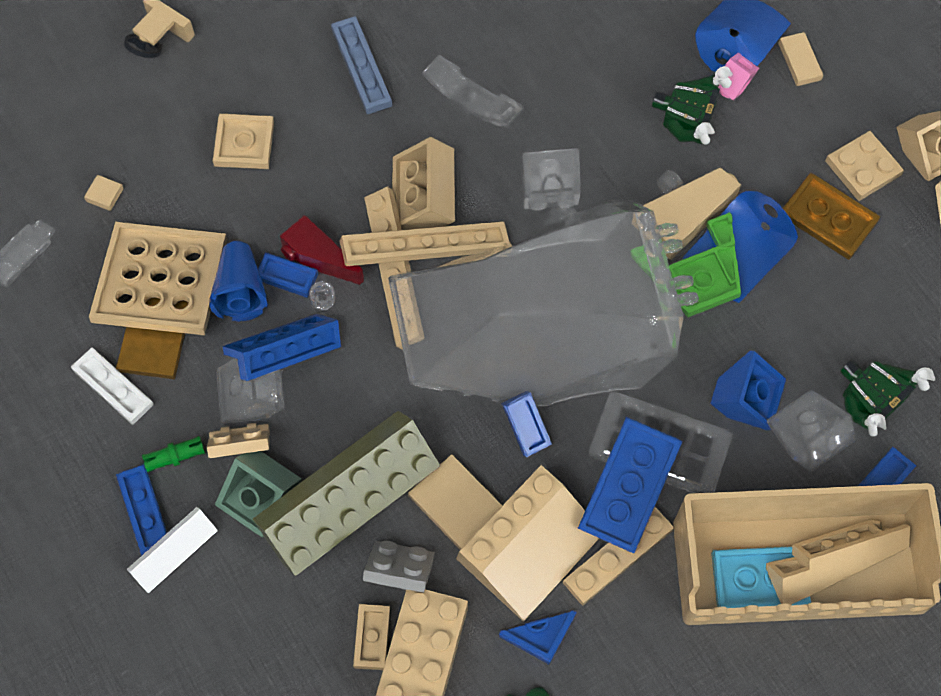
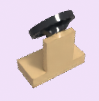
(153, 27)

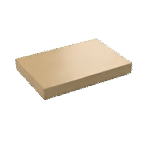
(455, 501)

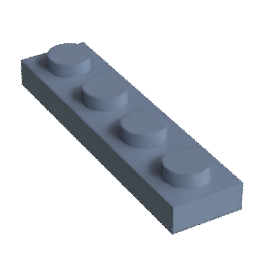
(361, 65)

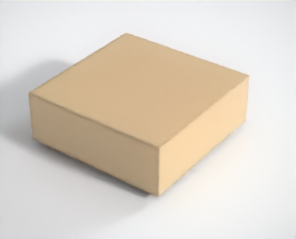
(103, 192)

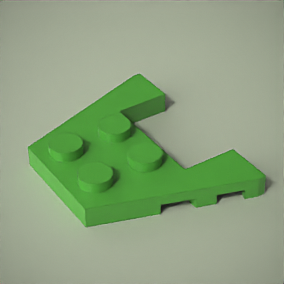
(713, 270)

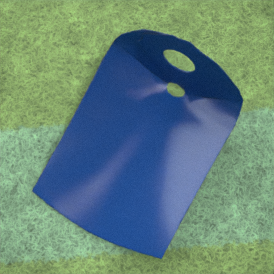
(757, 27)
(755, 248)

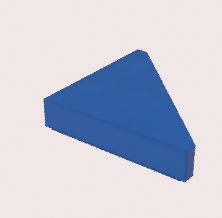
(541, 636)

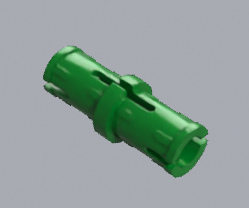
(173, 454)

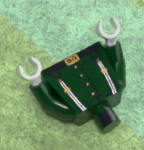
(692, 106)
(879, 391)

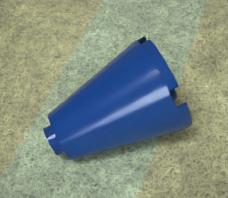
(237, 285)

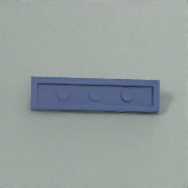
(284, 345)

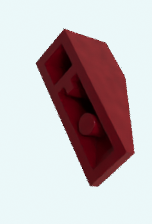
(314, 249)

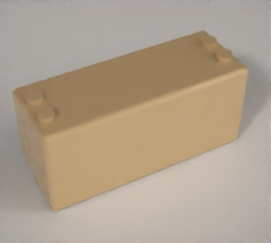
(780, 518)

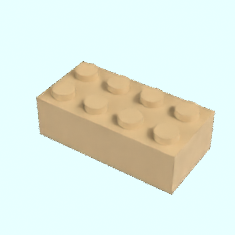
(423, 645)

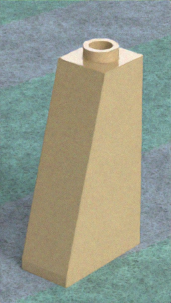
(695, 204)

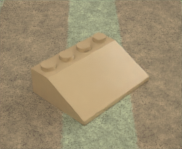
(528, 544)

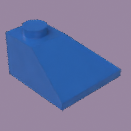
(749, 391)

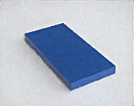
(630, 485)

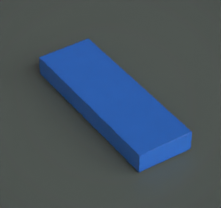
(142, 507)

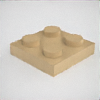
(243, 141)
(864, 165)

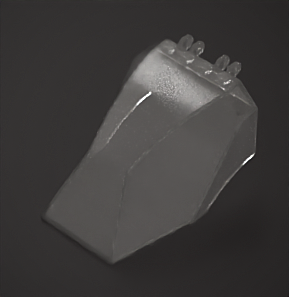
(549, 312)

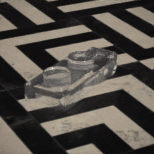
(23, 250)

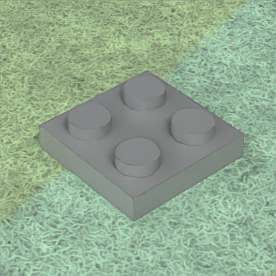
(399, 566)

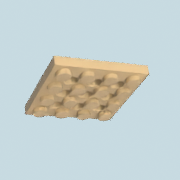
(164, 315)

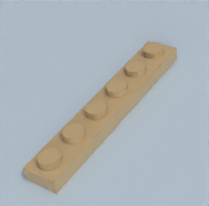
(384, 218)
(422, 243)

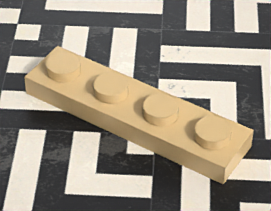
(613, 560)

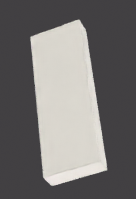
(112, 386)
(172, 550)

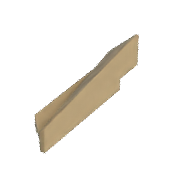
(834, 557)

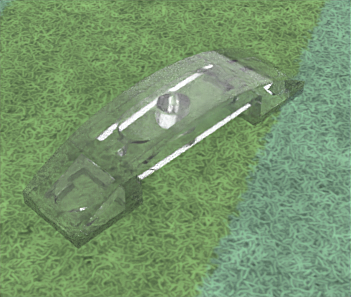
(469, 95)

